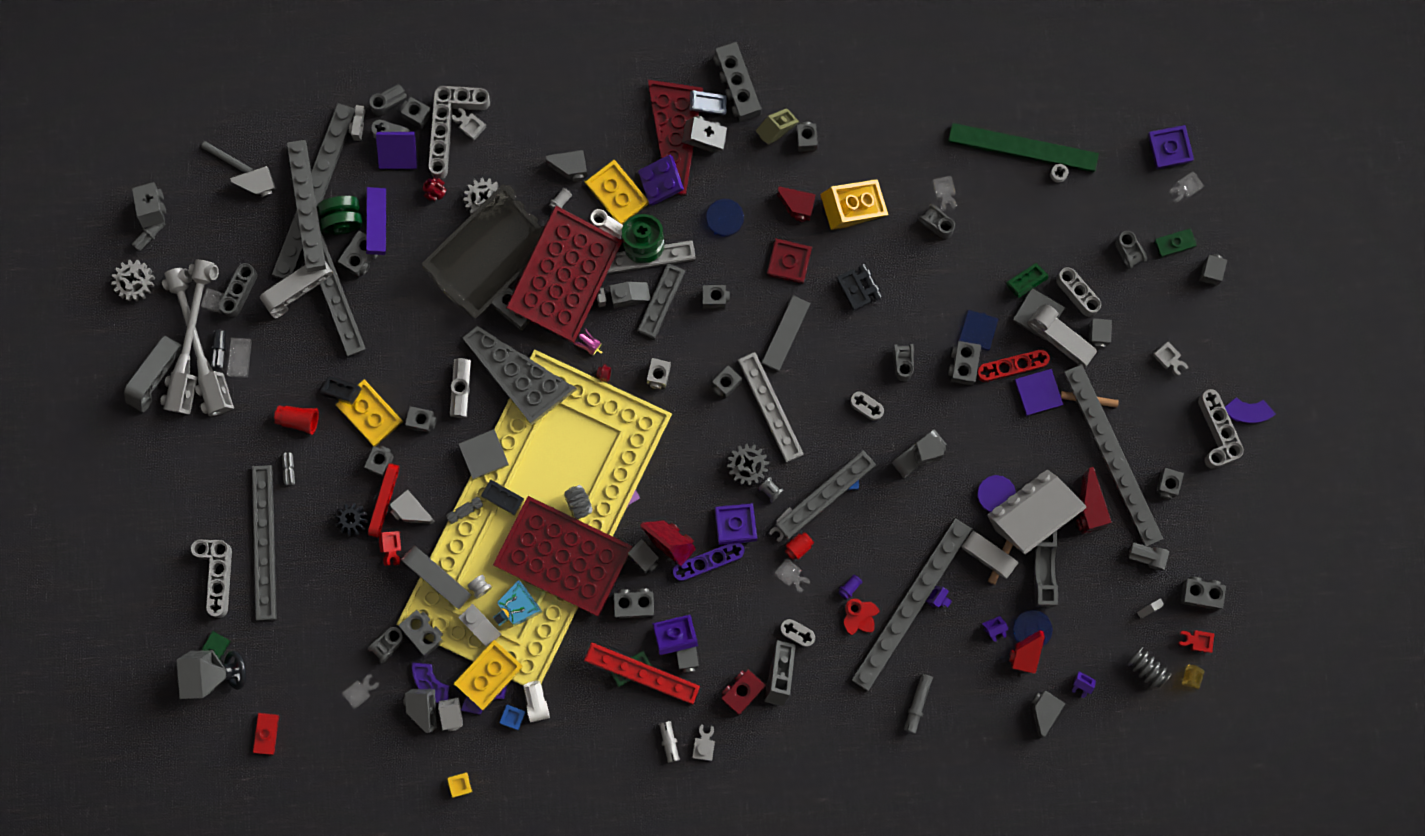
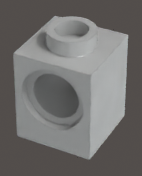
(658, 365)
(450, 714)

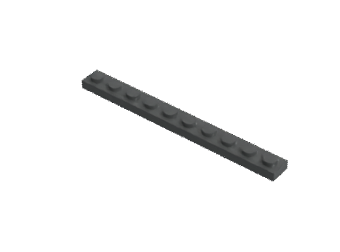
(321, 176)
(1113, 455)
(911, 604)

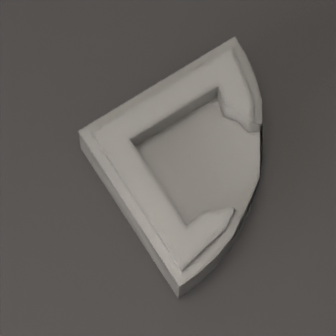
(601, 299)
(1150, 608)

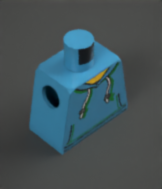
(516, 606)

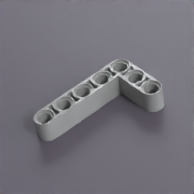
(445, 123)

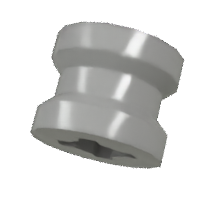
(479, 586)

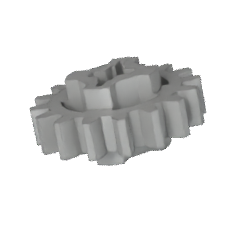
(475, 190)
(125, 276)

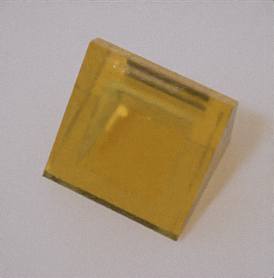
(1193, 676)

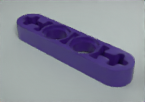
(709, 564)

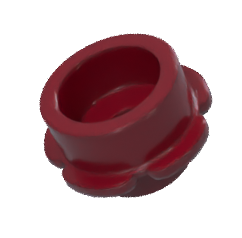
(604, 373)

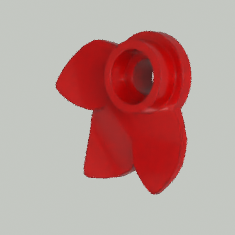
(862, 618)

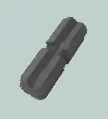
(288, 472)

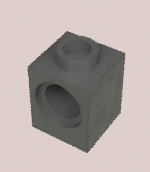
(419, 119)
(806, 144)
(1213, 269)
(708, 290)
(1100, 333)
(729, 374)
(414, 414)
(375, 468)
(1173, 476)
(687, 660)

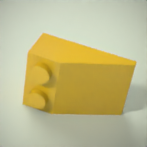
(853, 203)

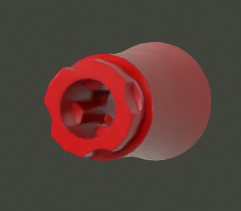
(297, 418)

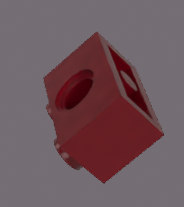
(737, 702)

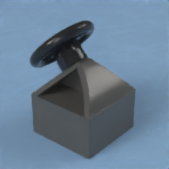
(203, 672)

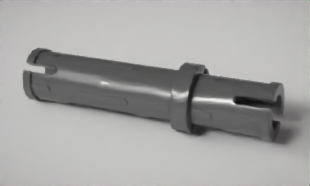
(918, 703)

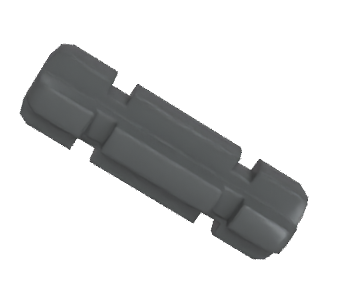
(464, 510)

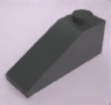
(780, 674)

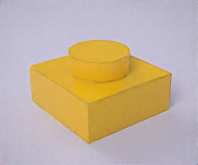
(459, 785)

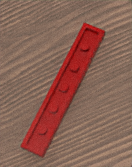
(641, 673)

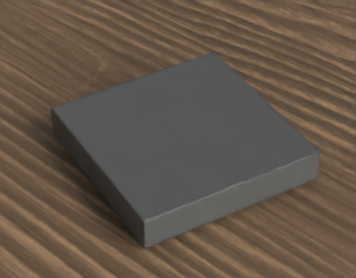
(1029, 307)
(483, 454)

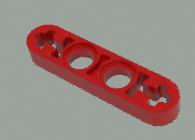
(1013, 367)
(383, 500)

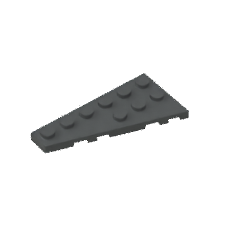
(524, 381)

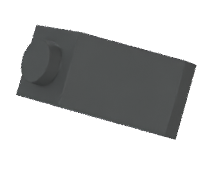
(569, 164)
(629, 294)
(643, 557)
(421, 707)
(1045, 711)

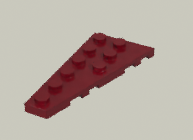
(670, 112)

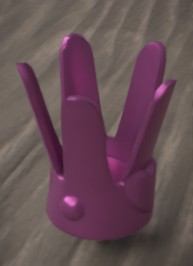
(593, 344)

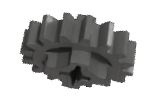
(739, 469)

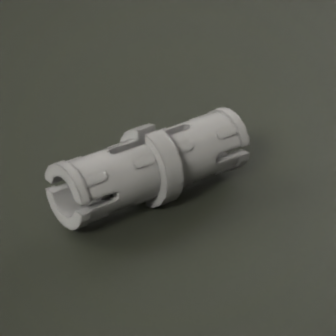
(669, 741)

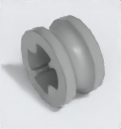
(1062, 168)

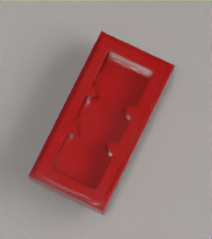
(266, 733)

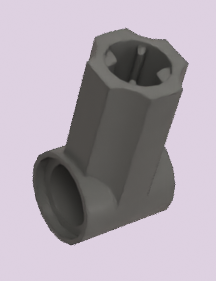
(389, 99)
(1154, 557)

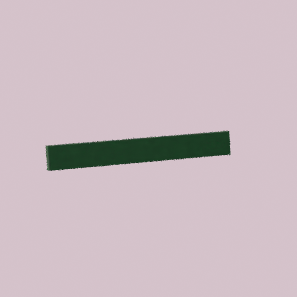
(1023, 147)

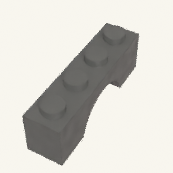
(1044, 572)

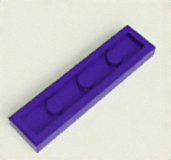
(376, 221)

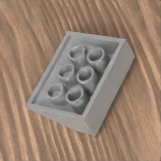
(1035, 511)

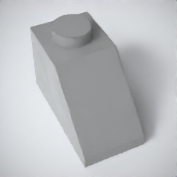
(256, 181)
(410, 510)
(479, 625)

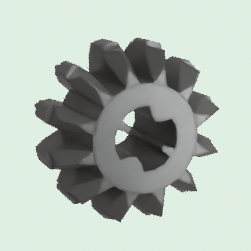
(578, 502)

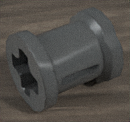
(764, 487)

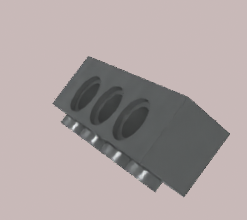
(731, 54)

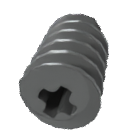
(1148, 668)

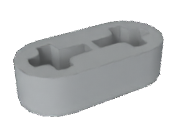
(864, 410)
(795, 637)

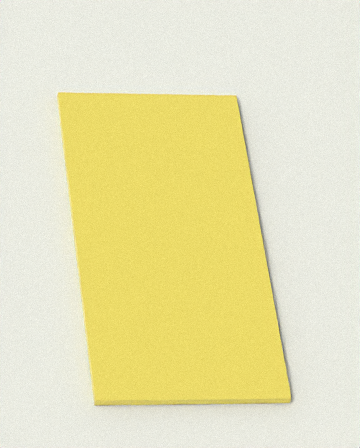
(587, 440)

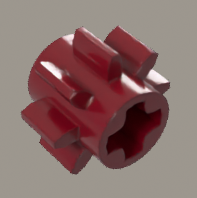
(434, 189)

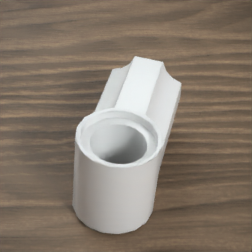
(608, 225)
(536, 706)

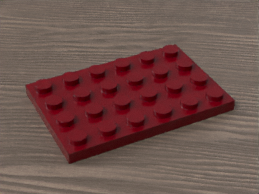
(564, 274)
(562, 556)

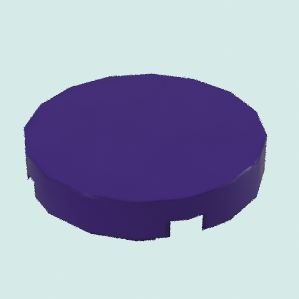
(994, 492)

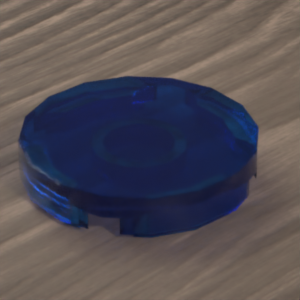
(725, 217)
(1030, 623)

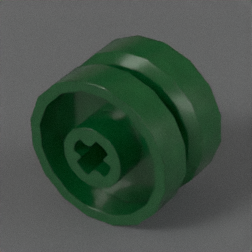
(339, 215)
(643, 238)

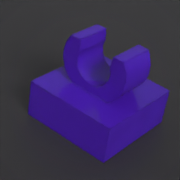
(938, 597)
(994, 627)
(1083, 682)

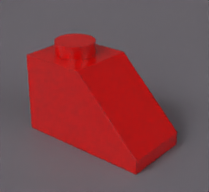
(1027, 653)

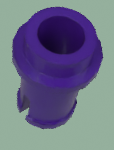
(852, 584)

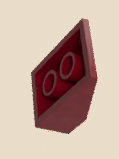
(1095, 514)
(669, 540)

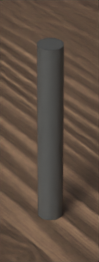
(227, 158)

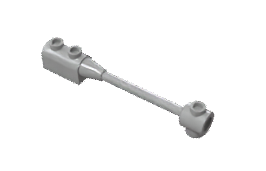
(180, 383)
(211, 383)

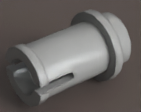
(560, 199)

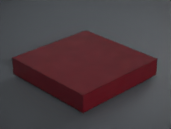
(789, 261)

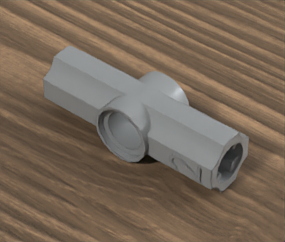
(459, 400)

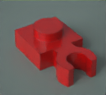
(390, 543)
(1199, 640)

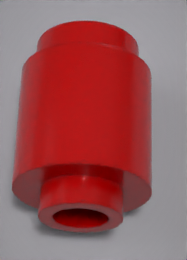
(799, 546)

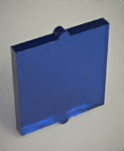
(979, 329)

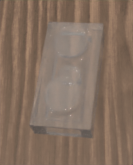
(239, 357)

